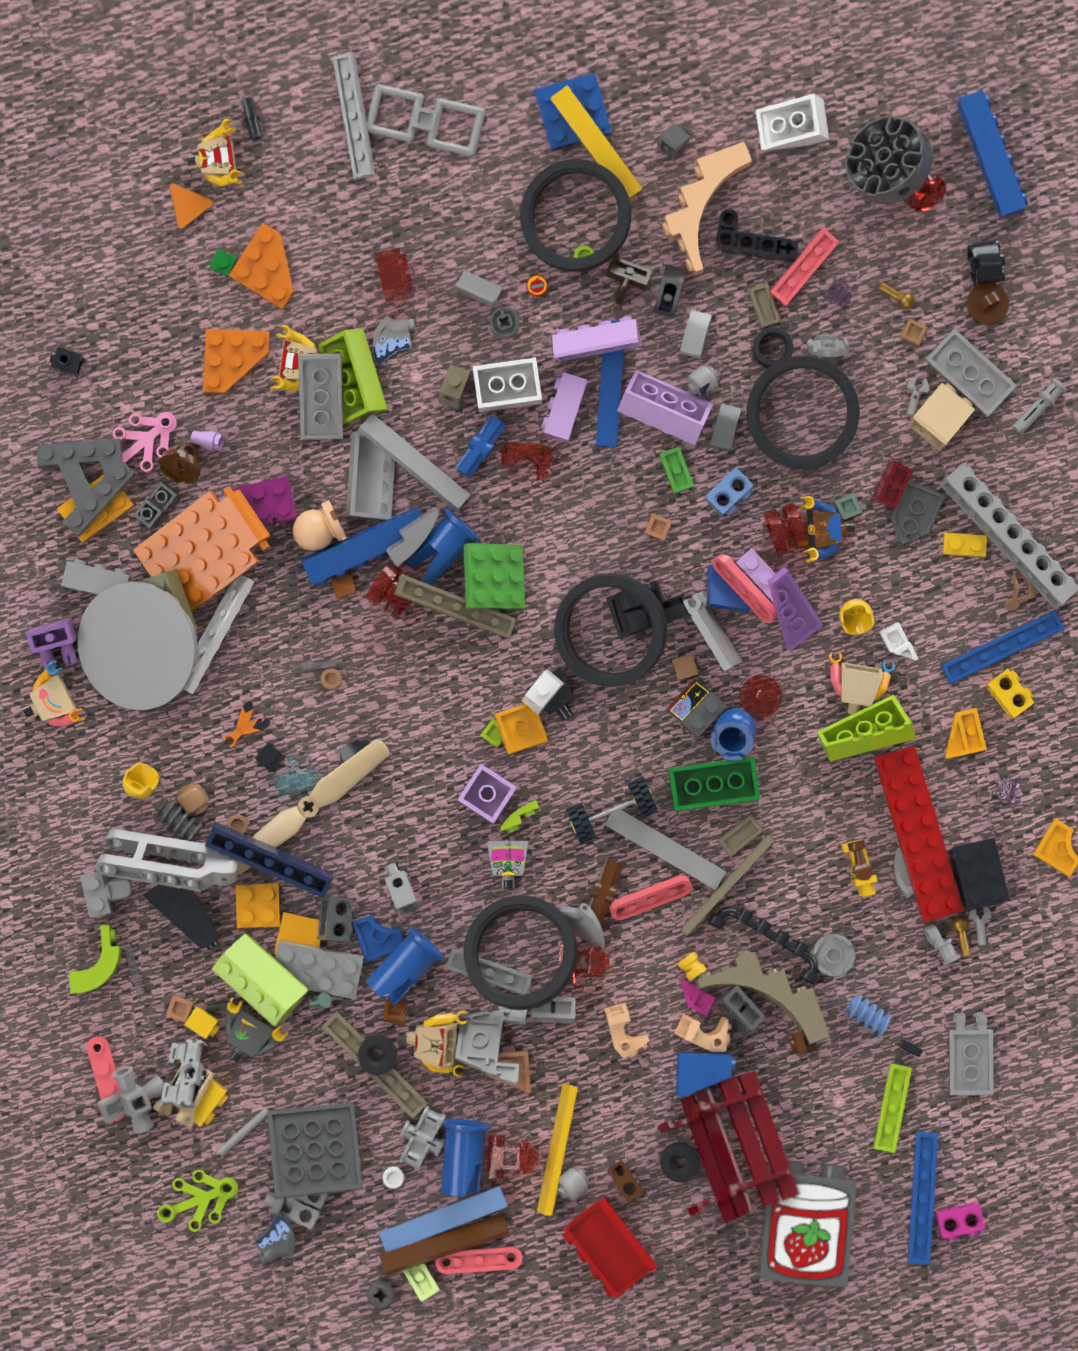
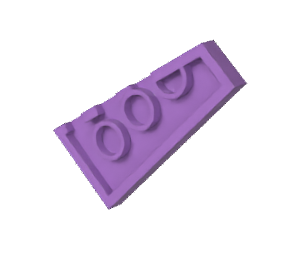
(792, 609)

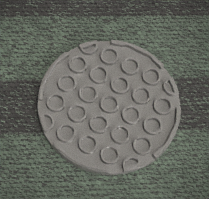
(137, 645)

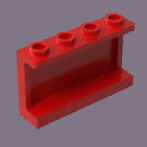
(608, 1247)

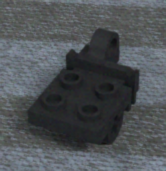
(631, 615)

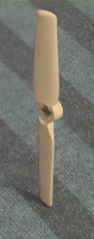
(325, 792)

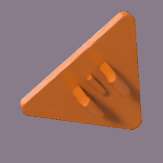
(187, 204)

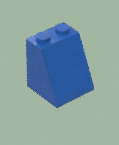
(701, 1070)

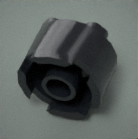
(986, 262)

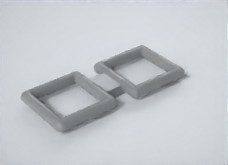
(425, 120)

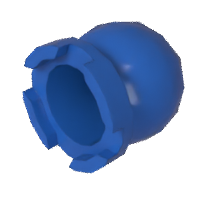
(733, 734)

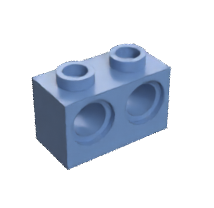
(725, 489)

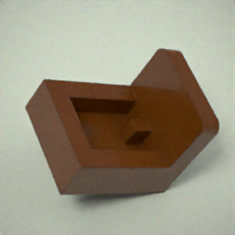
(798, 1045)

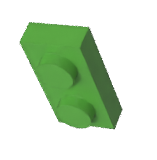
(676, 470)

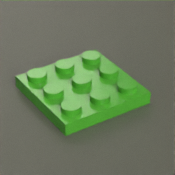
(494, 576)

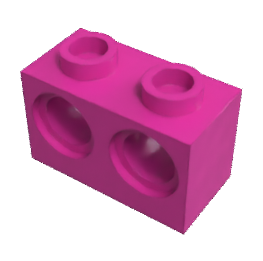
(959, 1215)

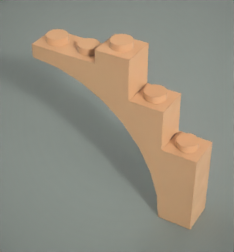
(713, 171)

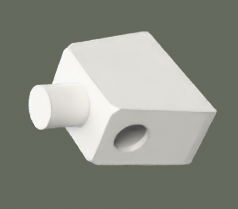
(542, 691)

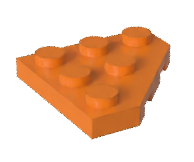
(265, 267)
(231, 357)

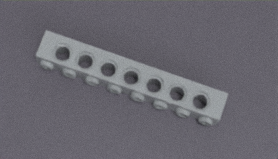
(1009, 547)

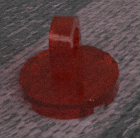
(928, 194)
(760, 696)

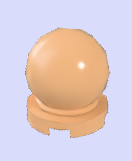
(317, 528)

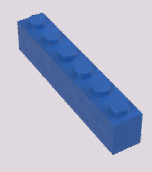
(991, 154)
(357, 548)

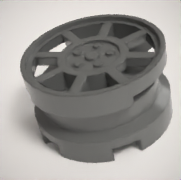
(504, 323)

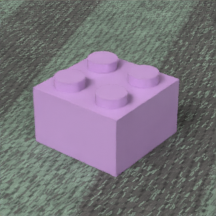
(487, 793)

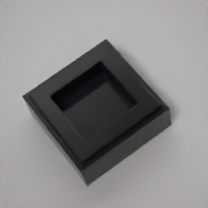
(905, 1045)

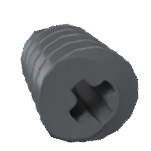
(179, 821)

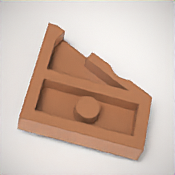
(520, 1058)

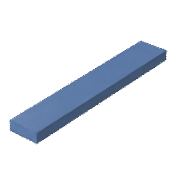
(443, 1219)

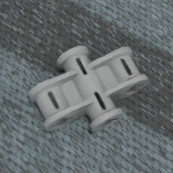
(418, 1144)

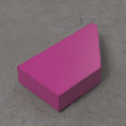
(697, 999)

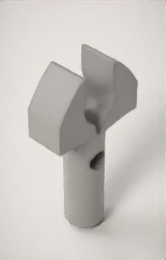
(915, 394)
(980, 924)

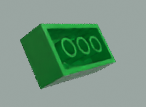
(713, 784)

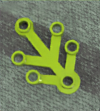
(201, 1198)

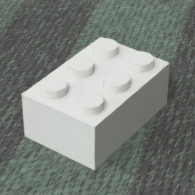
(507, 385)

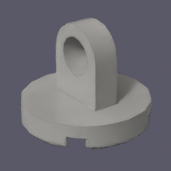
(828, 347)

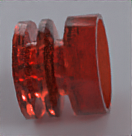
(384, 589)

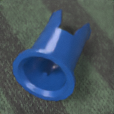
(448, 541)
(404, 966)
(463, 1156)

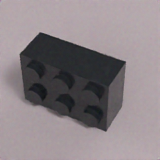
(979, 874)

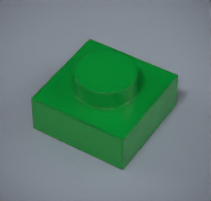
(223, 263)

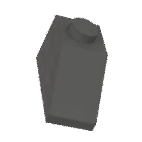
(673, 140)

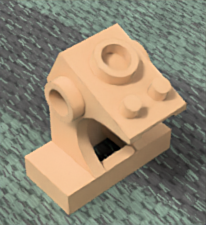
(617, 1018)
(713, 1041)

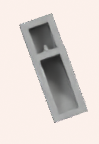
(413, 537)

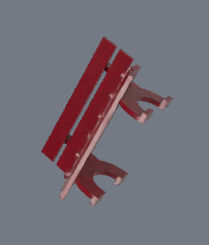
(717, 1155)

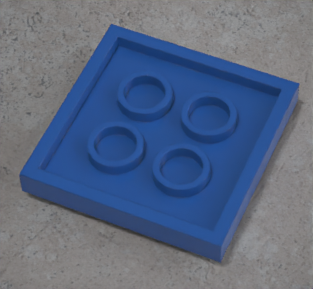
(588, 94)

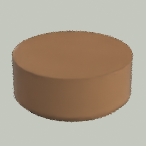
(331, 679)
(238, 823)

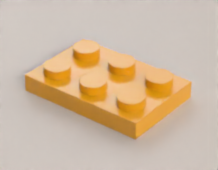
(117, 508)

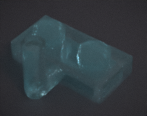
(296, 779)

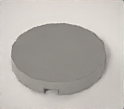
(826, 954)

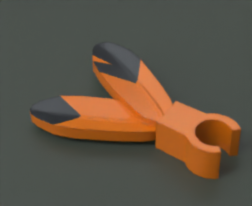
(244, 725)

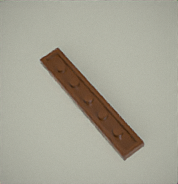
(444, 1244)

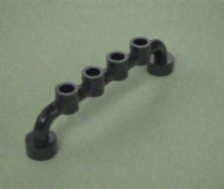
(780, 938)

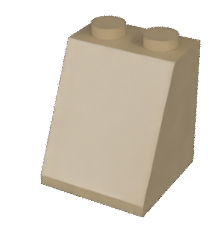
(941, 416)

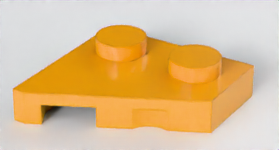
(965, 734)

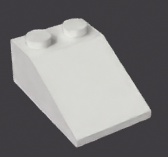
(792, 123)

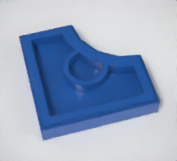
(722, 595)
(375, 939)

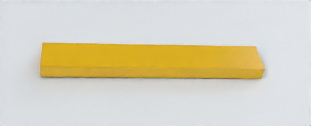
(593, 138)
(557, 1149)

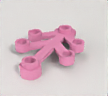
(146, 439)

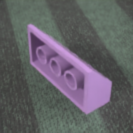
(596, 340)
(665, 407)

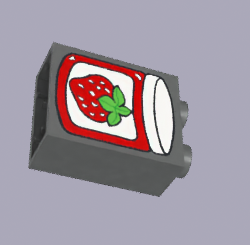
(811, 1233)

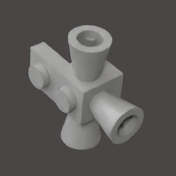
(131, 1099)

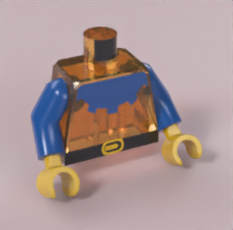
(824, 529)

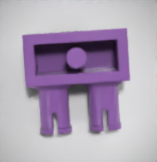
(52, 635)

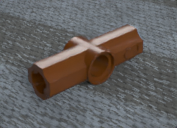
(605, 888)

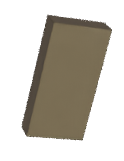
(764, 306)
(740, 836)

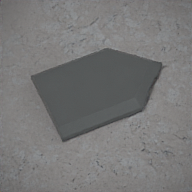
(916, 512)

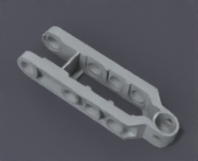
(142, 844)

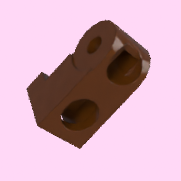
(625, 1181)

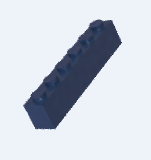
(269, 859)

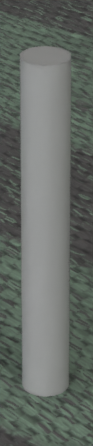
(243, 1132)

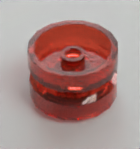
(787, 530)

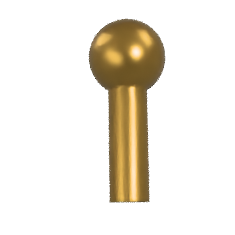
(904, 300)
(960, 926)

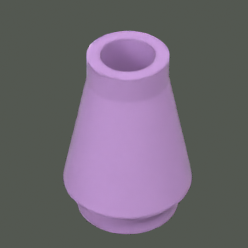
(208, 439)

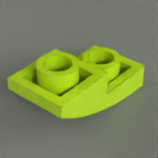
(514, 820)

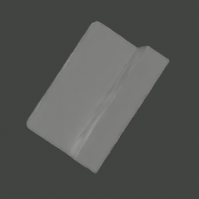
(478, 288)

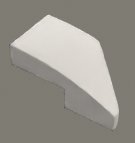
(897, 641)

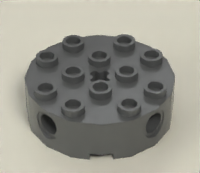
(889, 160)

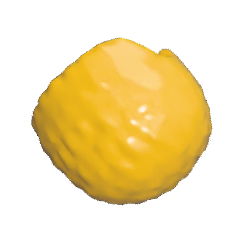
(856, 617)
(140, 781)

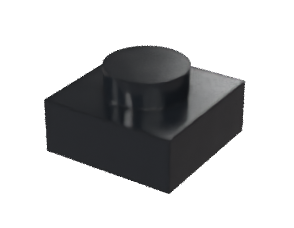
(269, 757)

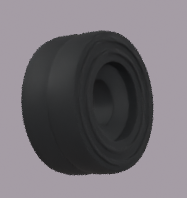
(374, 1067)
(667, 1162)

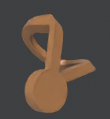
(1013, 603)

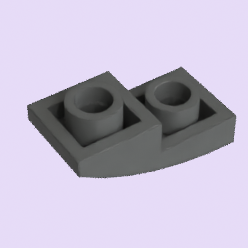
(726, 427)
(156, 504)

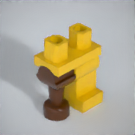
(860, 867)

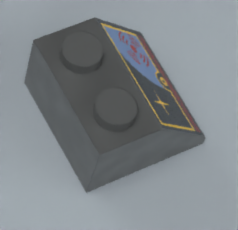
(696, 708)

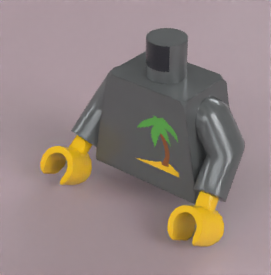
(249, 1033)

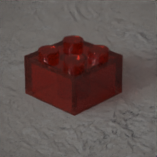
(394, 280)

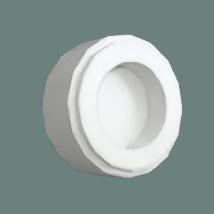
(393, 1177)

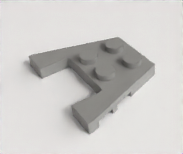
(481, 1040)

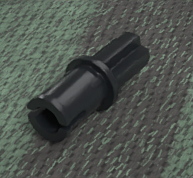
(251, 119)

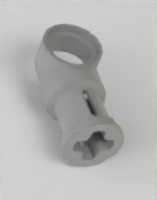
(944, 947)

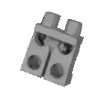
(296, 1210)

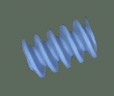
(868, 1015)

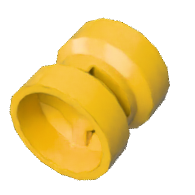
(691, 966)

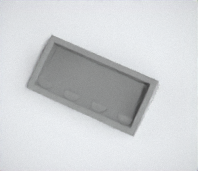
(369, 480)

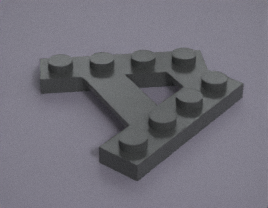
(88, 501)

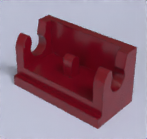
(892, 484)

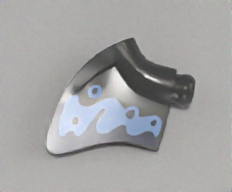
(276, 1240)

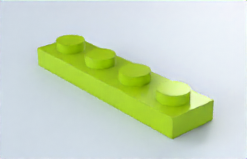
(892, 1108)

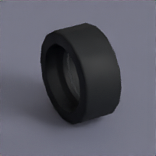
(772, 331)

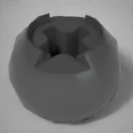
(374, 1300)

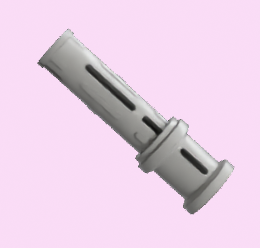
(1045, 399)

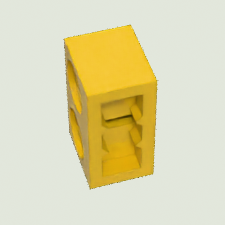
(1005, 697)

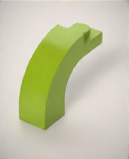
(103, 970)

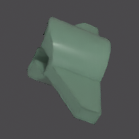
(322, 1000)

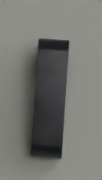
(756, 240)

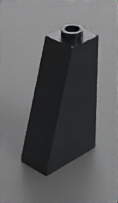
(186, 913)

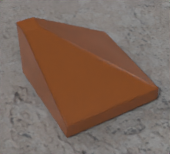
(343, 585)
(395, 1014)

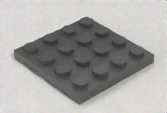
(314, 1150)

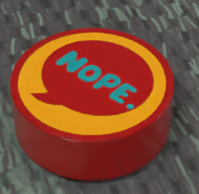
(536, 285)

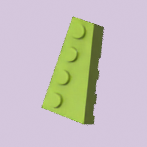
(867, 730)

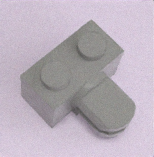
(101, 893)

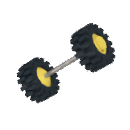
(641, 797)

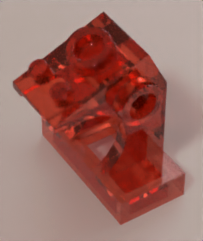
(514, 451)
(597, 962)
(526, 1157)

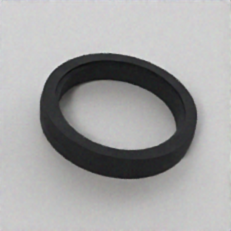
(536, 187)
(837, 447)
(565, 645)
(491, 914)

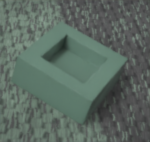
(848, 506)

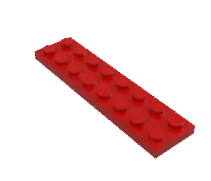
(918, 834)

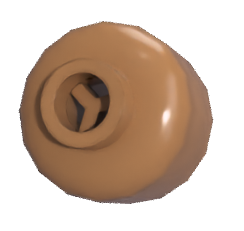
(192, 798)

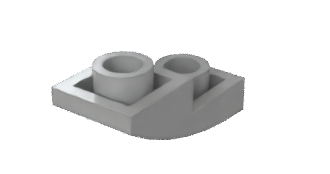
(695, 334)

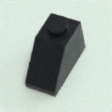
(669, 290)

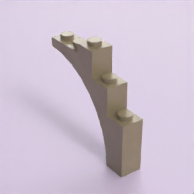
(747, 974)

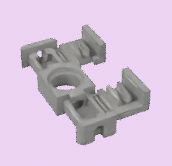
(183, 1093)

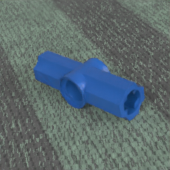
(480, 446)

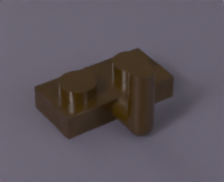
(627, 274)

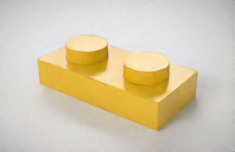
(964, 545)

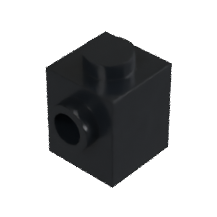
(66, 361)

